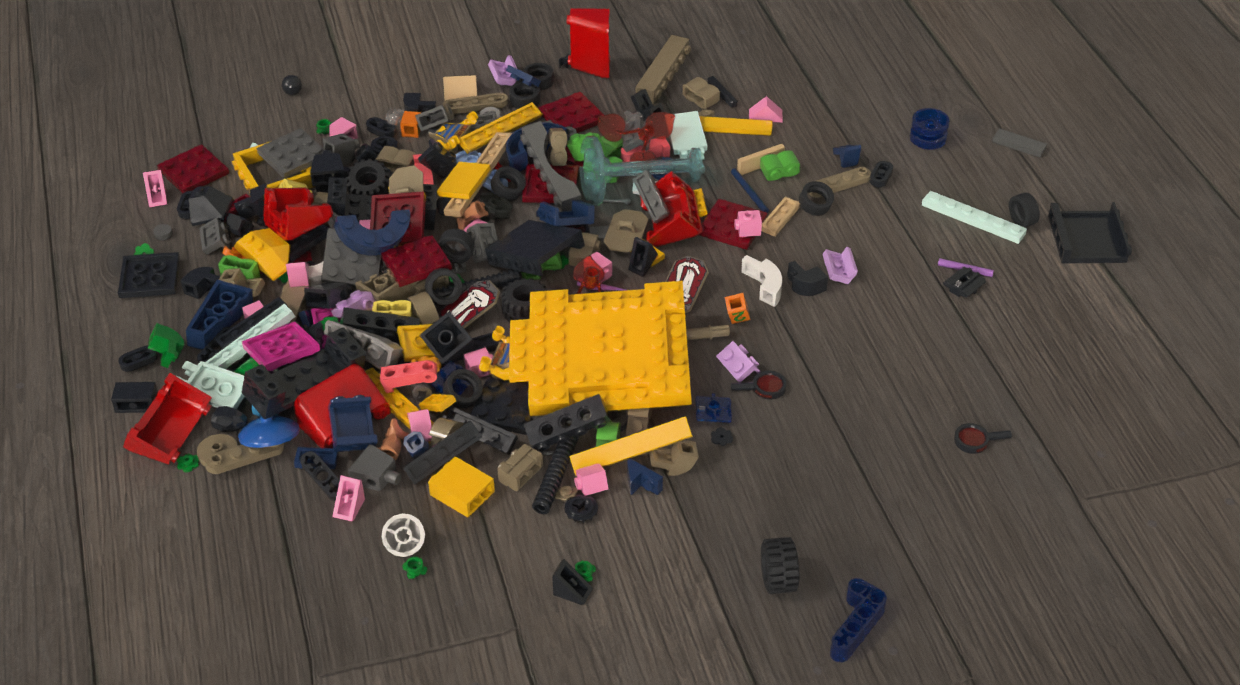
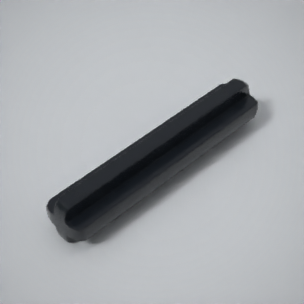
(724, 93)

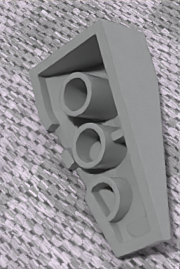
(380, 350)

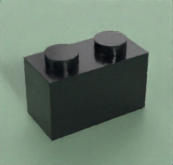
(133, 396)

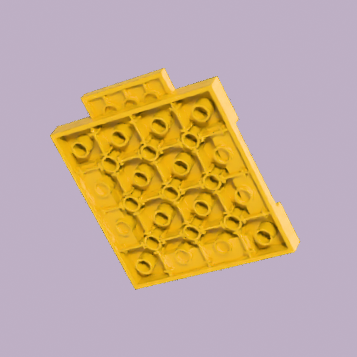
(606, 344)

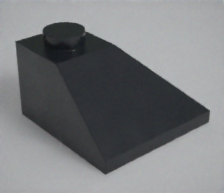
(208, 204)
(448, 339)

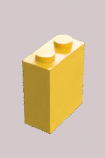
(461, 486)

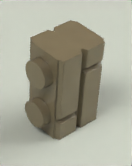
(520, 467)

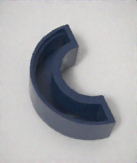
(518, 153)
(372, 241)

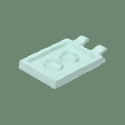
(687, 134)
(217, 382)

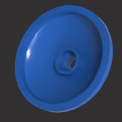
(268, 432)

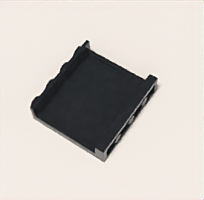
(1089, 235)
(532, 245)

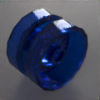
(929, 128)

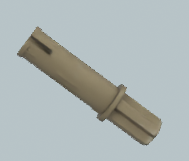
(708, 332)

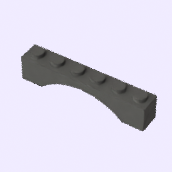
(563, 190)

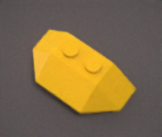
(267, 250)

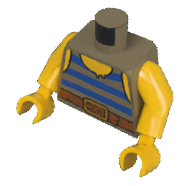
(450, 132)
(500, 362)

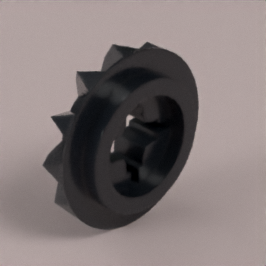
(379, 142)
(575, 503)

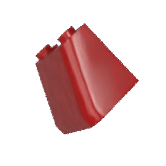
(589, 41)
(291, 213)
(684, 214)
(312, 405)
(168, 421)

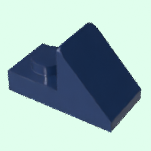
(848, 154)
(642, 476)

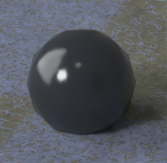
(291, 85)

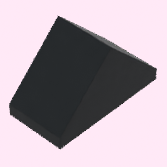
(641, 257)
(570, 584)

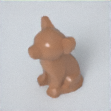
(473, 212)
(391, 444)

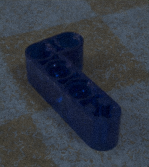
(869, 608)

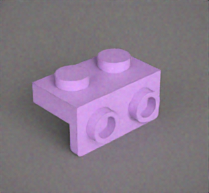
(499, 71)
(840, 266)
(358, 300)
(737, 362)

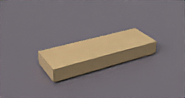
(752, 162)
(780, 216)

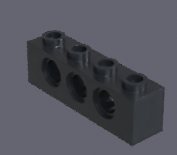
(376, 322)
(537, 428)

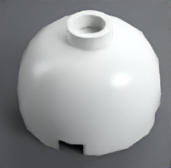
(403, 535)

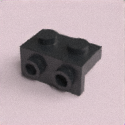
(438, 159)

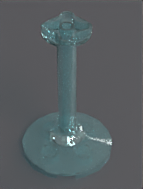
(599, 170)

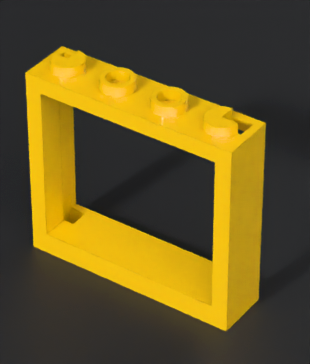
(250, 156)

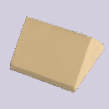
(459, 87)

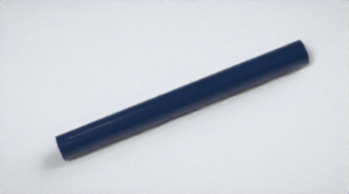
(749, 190)

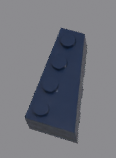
(218, 310)

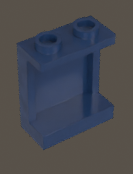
(581, 214)
(351, 423)

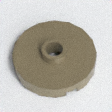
(214, 444)

